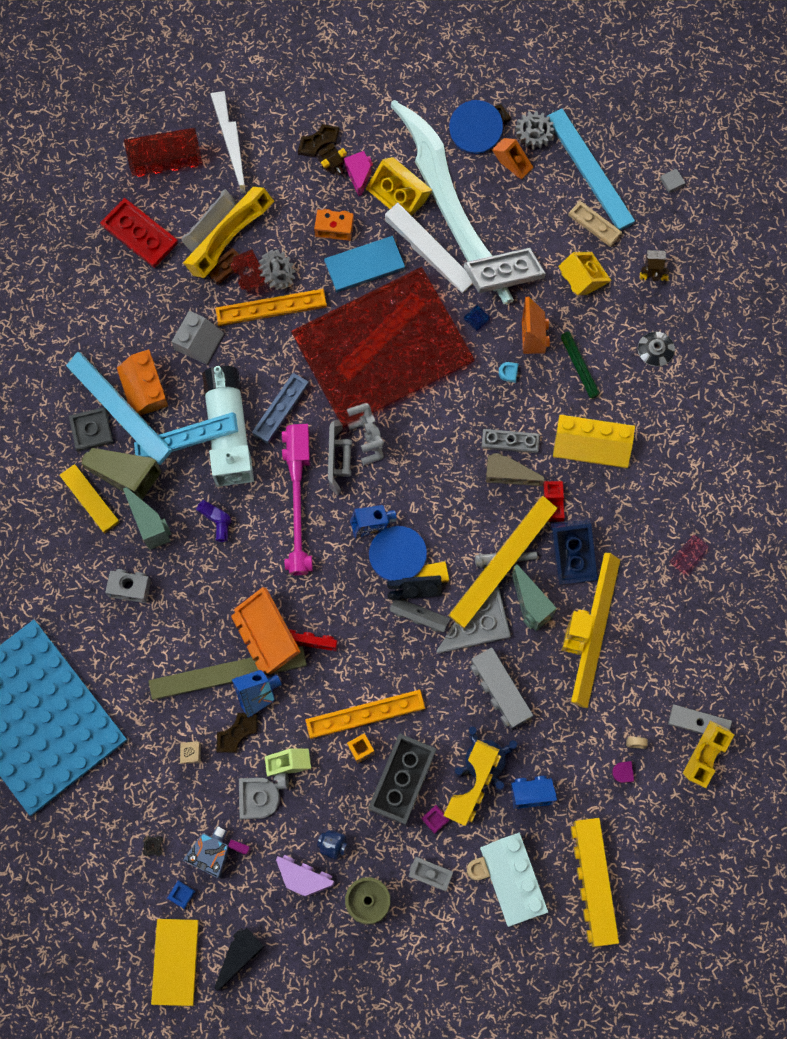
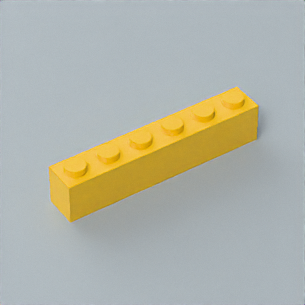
(595, 881)

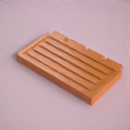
(265, 632)

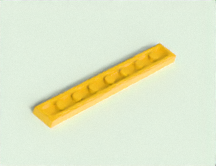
(502, 562)
(592, 648)

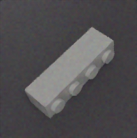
(501, 688)

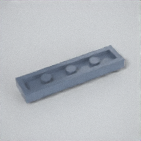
(280, 408)

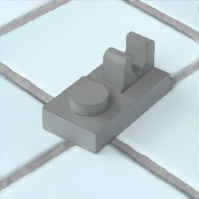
(430, 874)

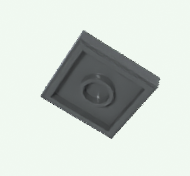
(91, 429)

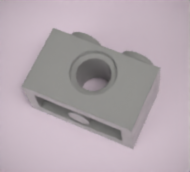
(137, 593)

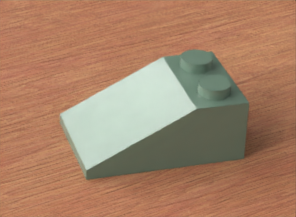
(152, 529)
(533, 603)

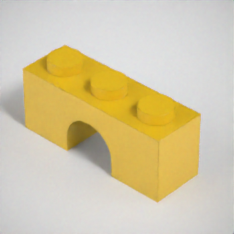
(713, 741)

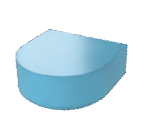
(508, 371)

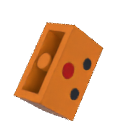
(334, 224)

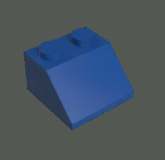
(533, 793)

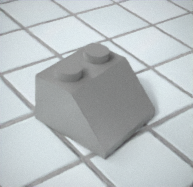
(197, 338)

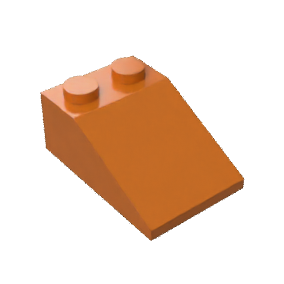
(534, 328)

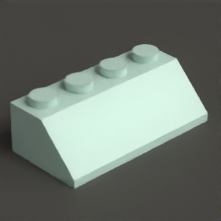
(513, 879)

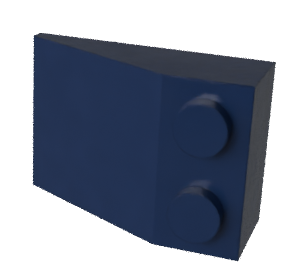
(574, 551)

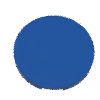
(476, 126)
(397, 553)

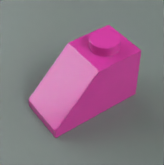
(359, 170)

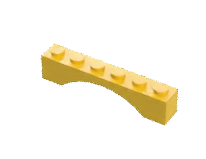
(206, 255)

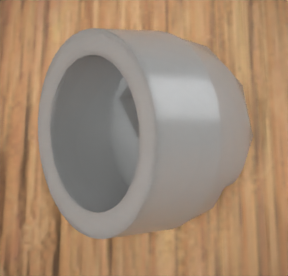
(283, 781)

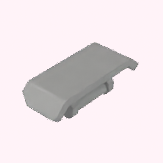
(209, 221)
(334, 429)

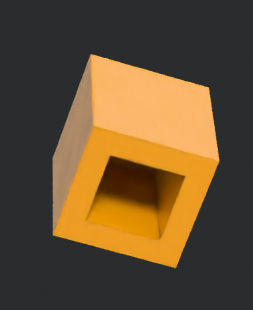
(360, 748)

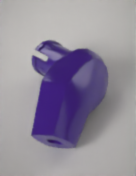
(217, 516)

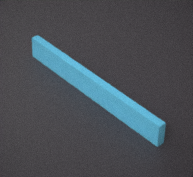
(591, 170)
(119, 408)

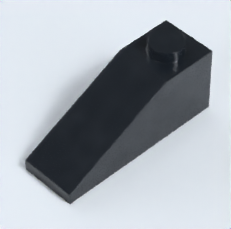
(240, 953)

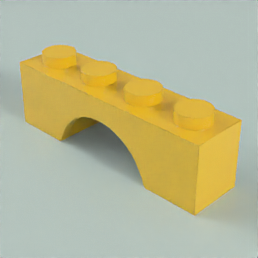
(577, 632)
(461, 806)

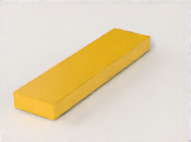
(89, 498)

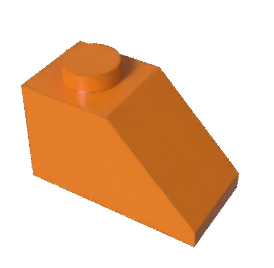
(512, 157)

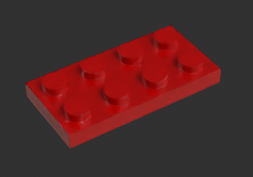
(139, 232)

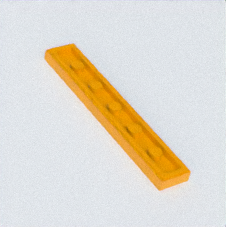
(270, 307)
(365, 714)

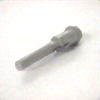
(484, 559)

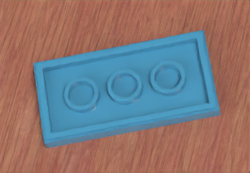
(364, 264)

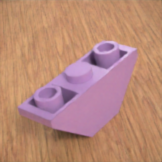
(301, 878)

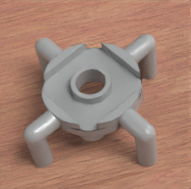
(372, 434)

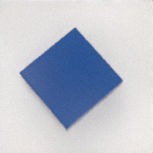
(181, 894)

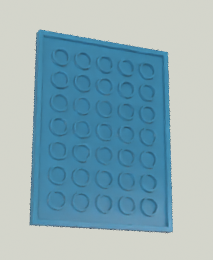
(47, 721)

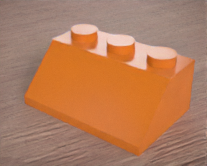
(142, 383)

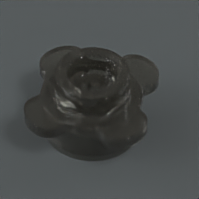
(147, 846)

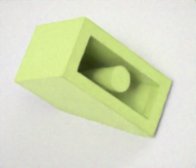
(287, 761)

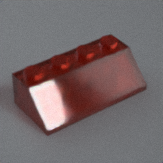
(163, 152)

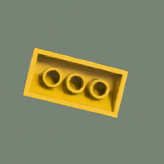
(593, 441)

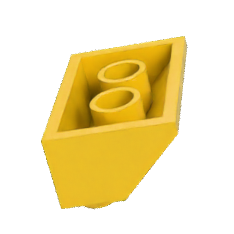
(396, 184)

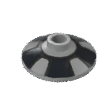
(654, 356)

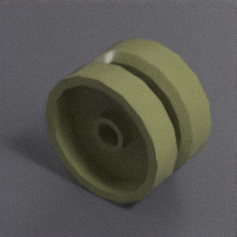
(370, 913)

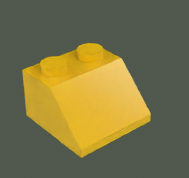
(583, 272)

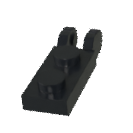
(415, 587)

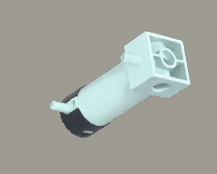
(229, 454)

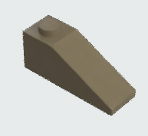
(507, 471)

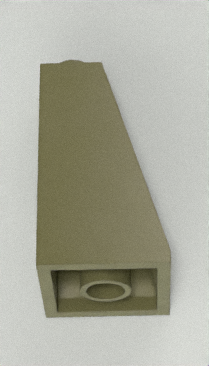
(123, 470)

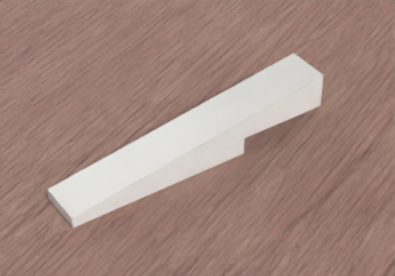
(230, 135)
(428, 247)

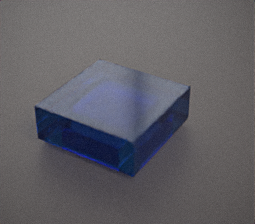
(476, 318)

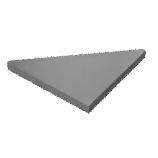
(486, 626)

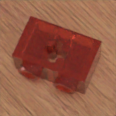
(250, 261)

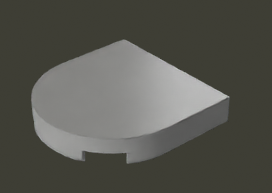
(257, 798)

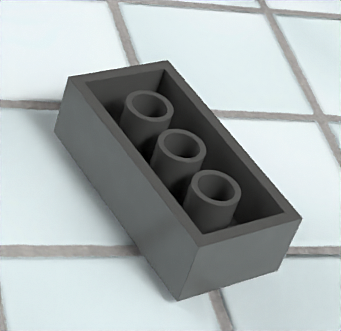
(402, 779)

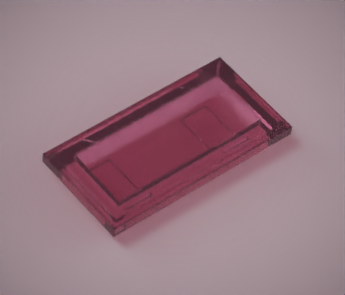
(688, 554)

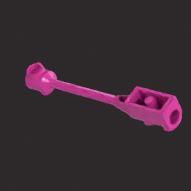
(297, 455)

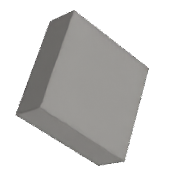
(672, 180)

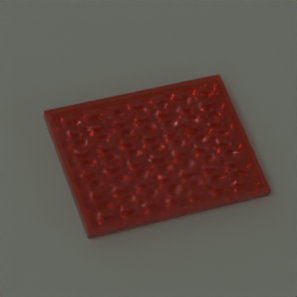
(382, 346)

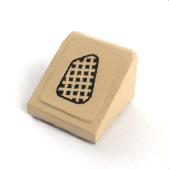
(190, 752)

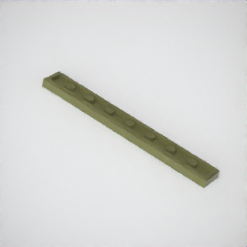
(213, 676)

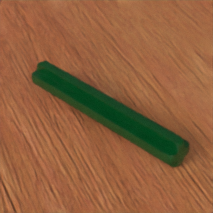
(580, 365)

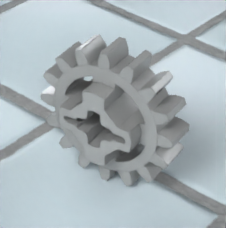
(534, 131)
(276, 269)

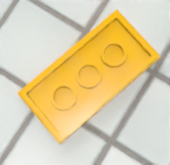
(175, 962)

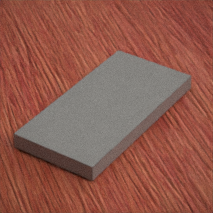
(504, 270)

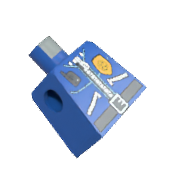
(371, 520)

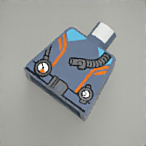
(209, 853)

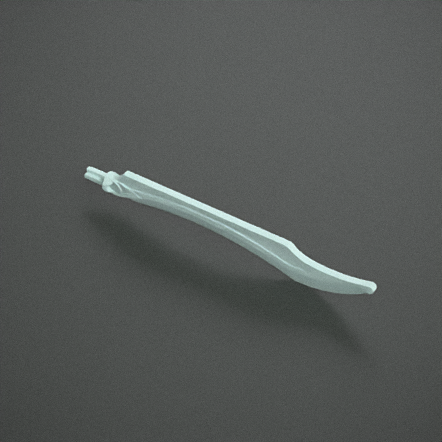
(434, 169)

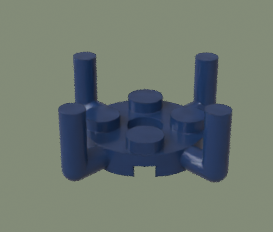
(496, 771)

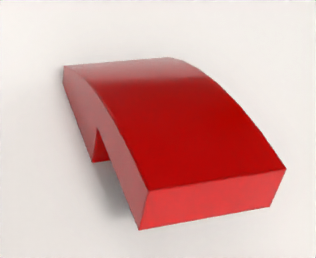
(554, 493)

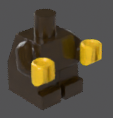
(332, 159)
(654, 266)

